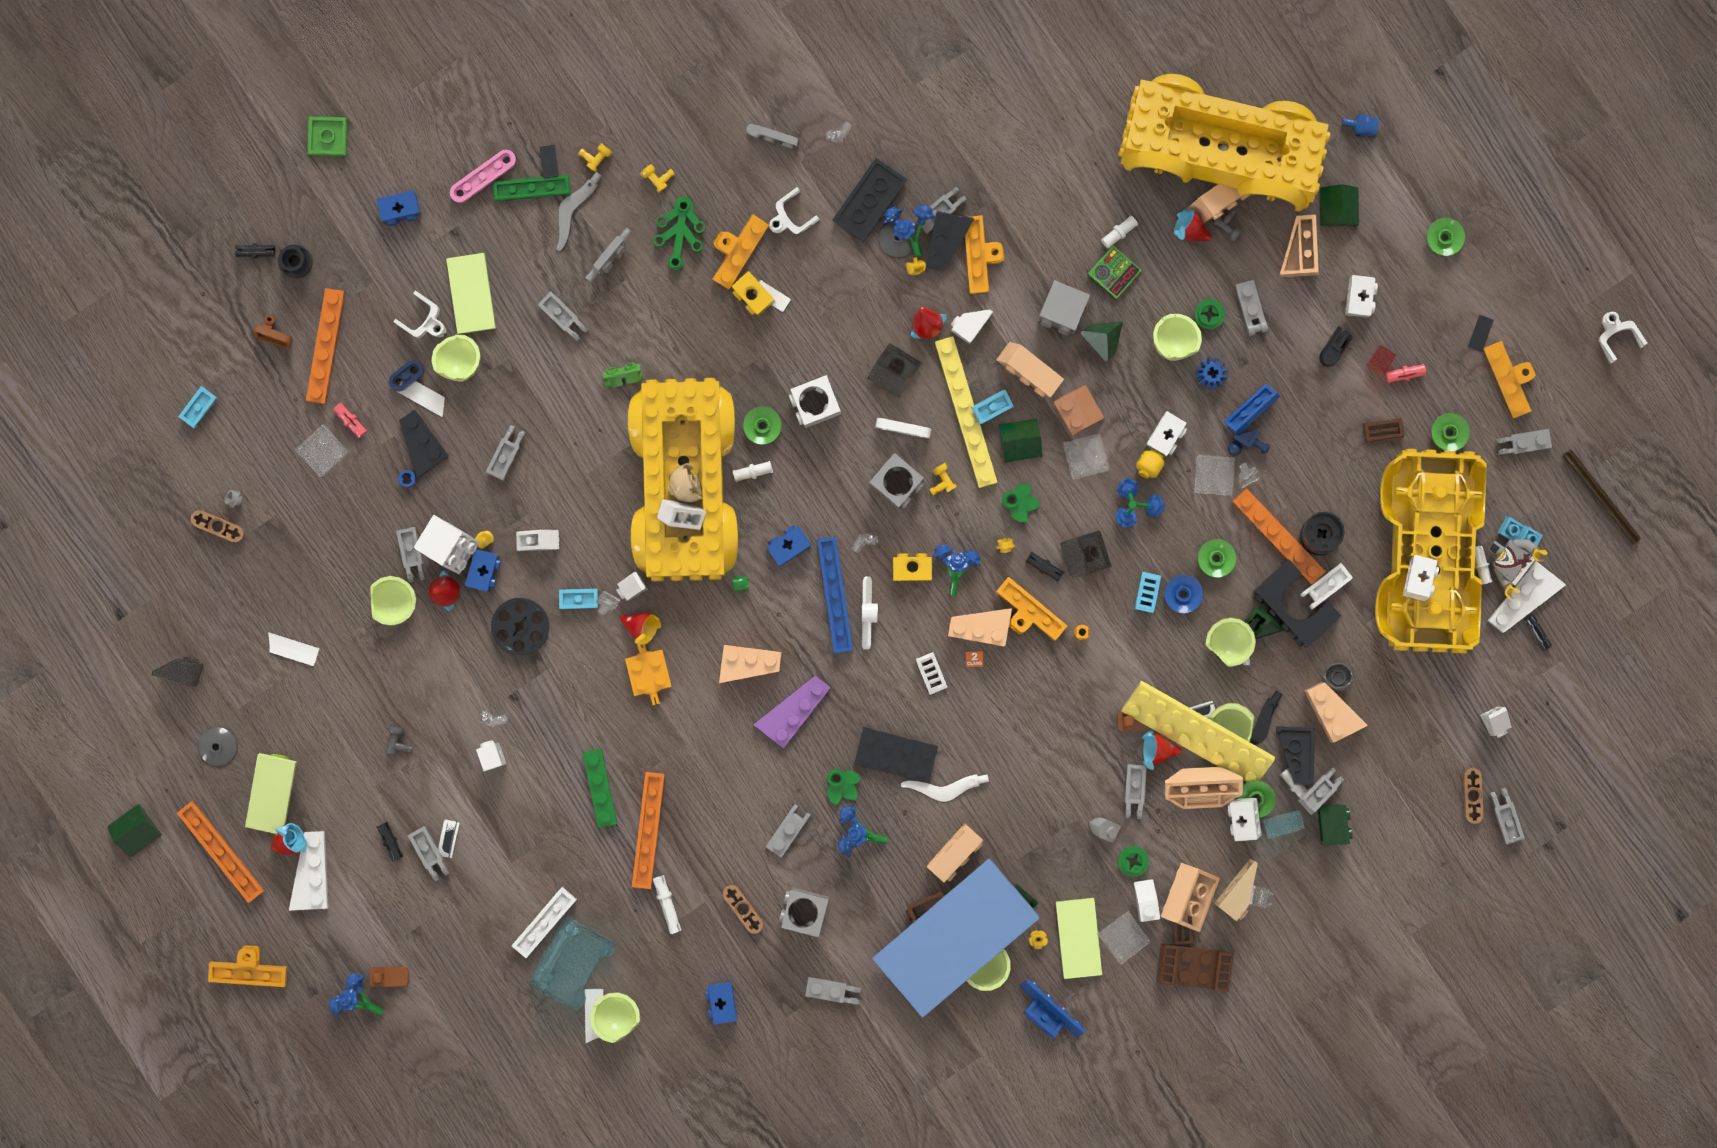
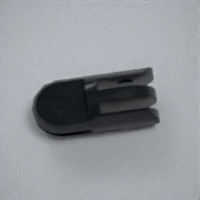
(1335, 347)

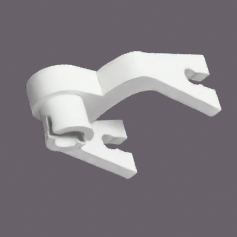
(784, 221)
(430, 323)
(1614, 327)

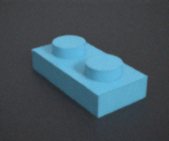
(992, 406)
(198, 407)
(578, 598)

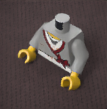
(1514, 561)

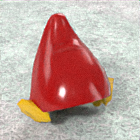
(641, 626)

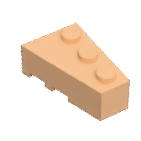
(1215, 201)
(1302, 251)
(1030, 369)
(982, 627)
(747, 662)
(1333, 713)
(955, 853)

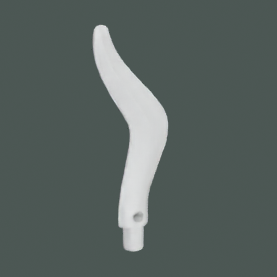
(947, 792)

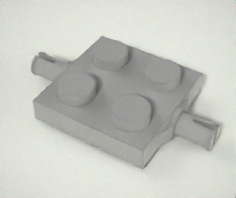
(613, 251)

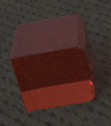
(1381, 359)

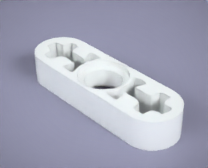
(903, 428)

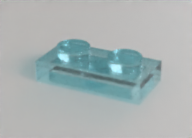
(1283, 824)

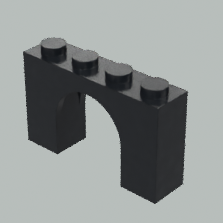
(1271, 593)

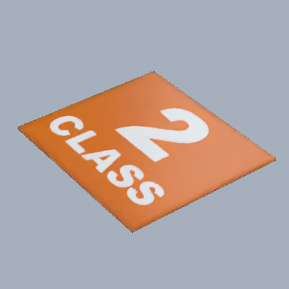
(974, 659)

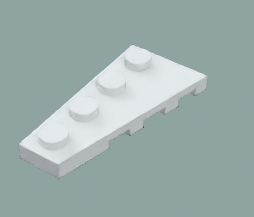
(1534, 588)
(310, 883)

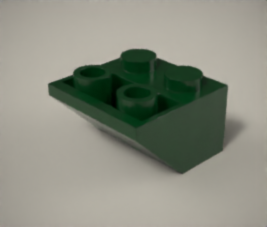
(1334, 824)

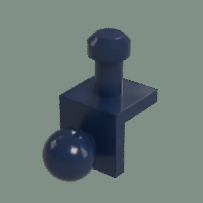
(1246, 440)

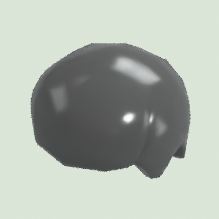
(1338, 677)

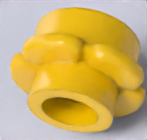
(1005, 545)
(1038, 944)

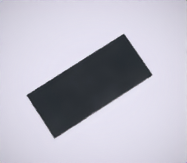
(549, 161)
(1480, 333)

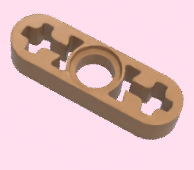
(233, 527)
(1466, 790)
(730, 900)

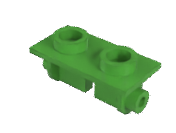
(629, 372)

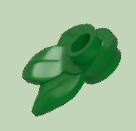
(1023, 502)
(844, 787)

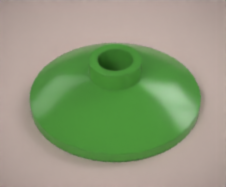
(1454, 233)
(762, 415)
(1459, 428)
(1224, 551)
(1268, 799)

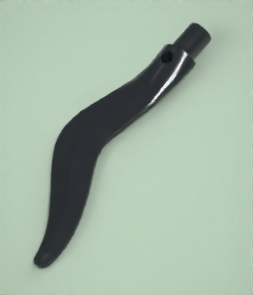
(1263, 723)

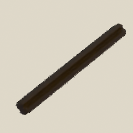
(1601, 497)

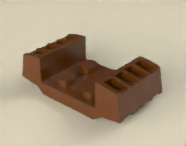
(1194, 967)

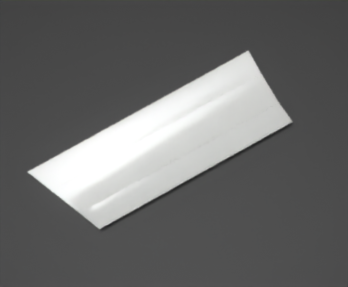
(425, 397)
(293, 649)
(592, 996)

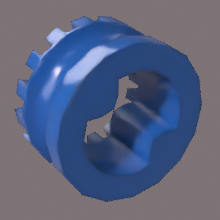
(401, 480)

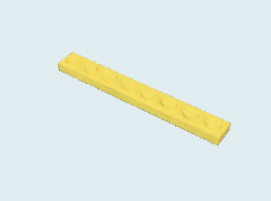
(962, 403)

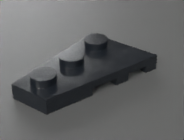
(946, 237)
(421, 443)
(1298, 749)

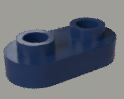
(406, 375)

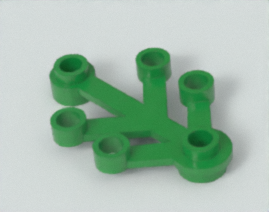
(680, 230)

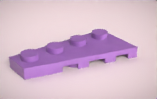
(790, 714)

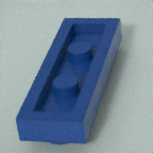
(1251, 409)

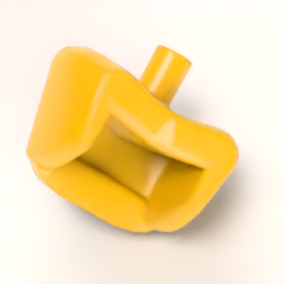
(915, 267)
(484, 539)

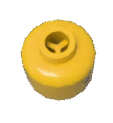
(1150, 464)

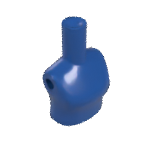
(1363, 125)

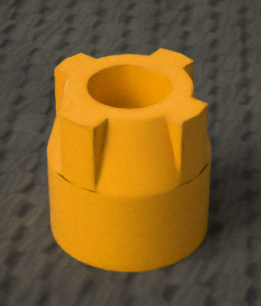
(1076, 632)

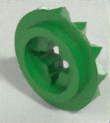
(1216, 309)
(1142, 858)

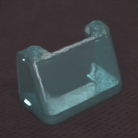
(570, 962)

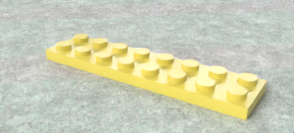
(1197, 733)

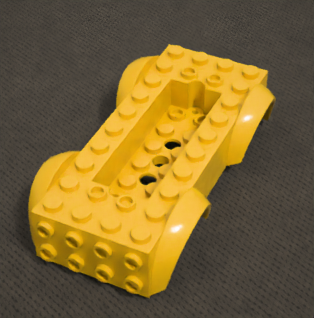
(1280, 140)
(663, 426)
(1415, 496)

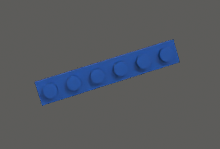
(835, 594)

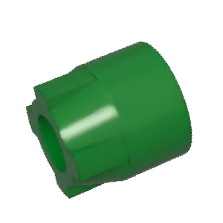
(740, 583)

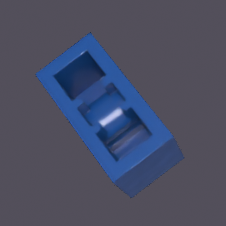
(389, 205)
(799, 545)
(480, 560)
(728, 1012)

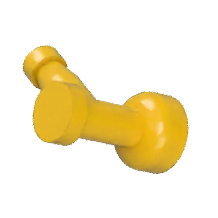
(592, 161)
(660, 182)
(946, 484)

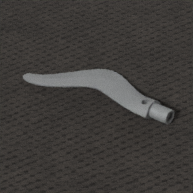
(569, 204)

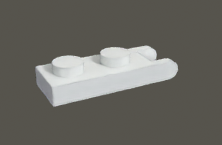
(1327, 585)

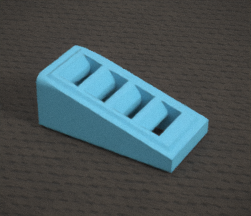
(1139, 598)

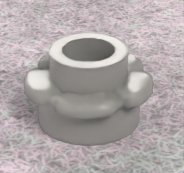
(233, 498)

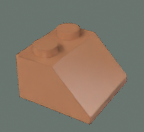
(1078, 410)

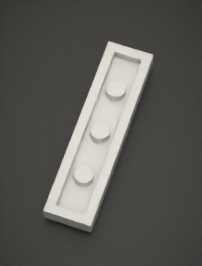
(544, 922)

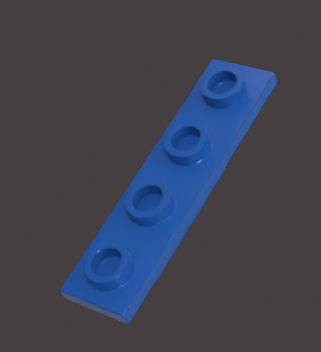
(1047, 1013)

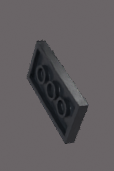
(869, 200)
(896, 755)

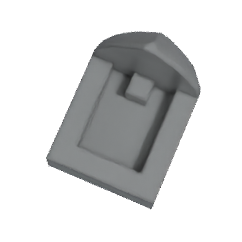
(1104, 829)

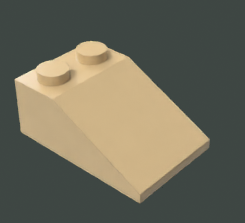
(1238, 893)

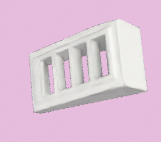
(925, 658)

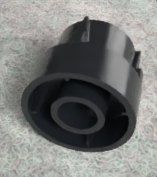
(302, 268)

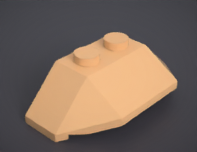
(1203, 787)

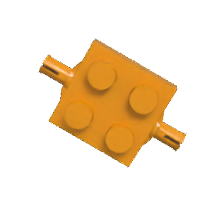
(648, 673)

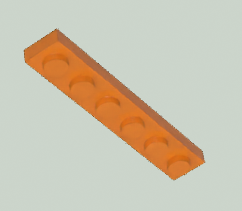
(325, 346)
(1278, 536)
(648, 830)
(220, 851)

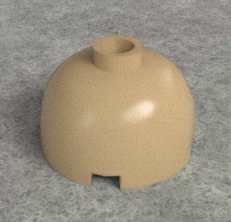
(685, 485)

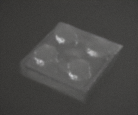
(322, 451)
(1085, 456)
(1214, 475)
(1123, 937)

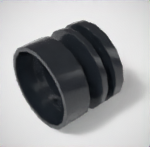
(1322, 522)

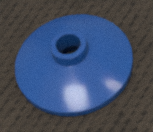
(1193, 594)

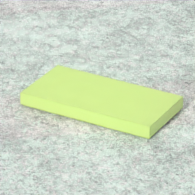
(471, 293)
(270, 793)
(1078, 938)

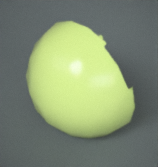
(1176, 337)
(456, 358)
(392, 600)
(1231, 641)
(1235, 719)
(992, 973)
(614, 1017)

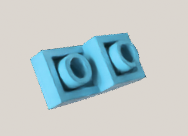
(1514, 530)

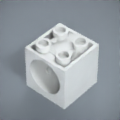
(820, 385)
(446, 544)

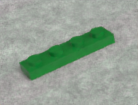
(600, 788)

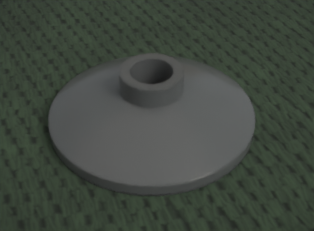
(890, 245)
(227, 746)

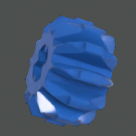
(1208, 378)

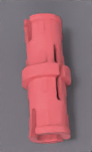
(1405, 373)
(358, 429)

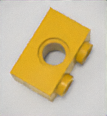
(748, 283)
(924, 570)

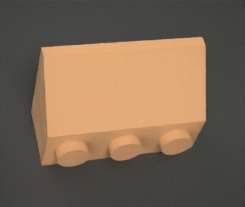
(1190, 896)

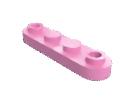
(483, 176)

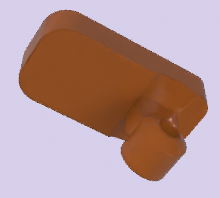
(267, 334)
(1128, 723)
(388, 976)

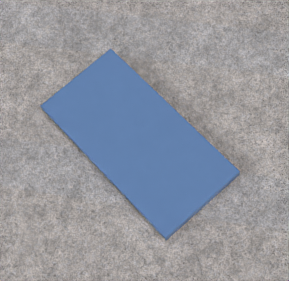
(956, 937)

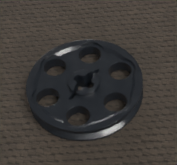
(516, 617)

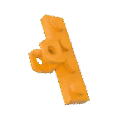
(737, 250)
(979, 255)
(1510, 378)
(1029, 611)
(247, 970)

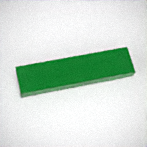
(531, 188)

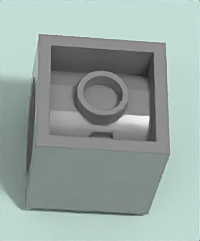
(1063, 308)
(897, 464)
(818, 901)

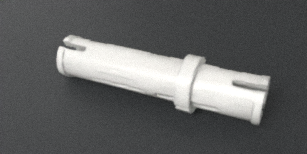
(664, 897)

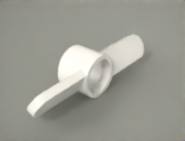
(869, 613)

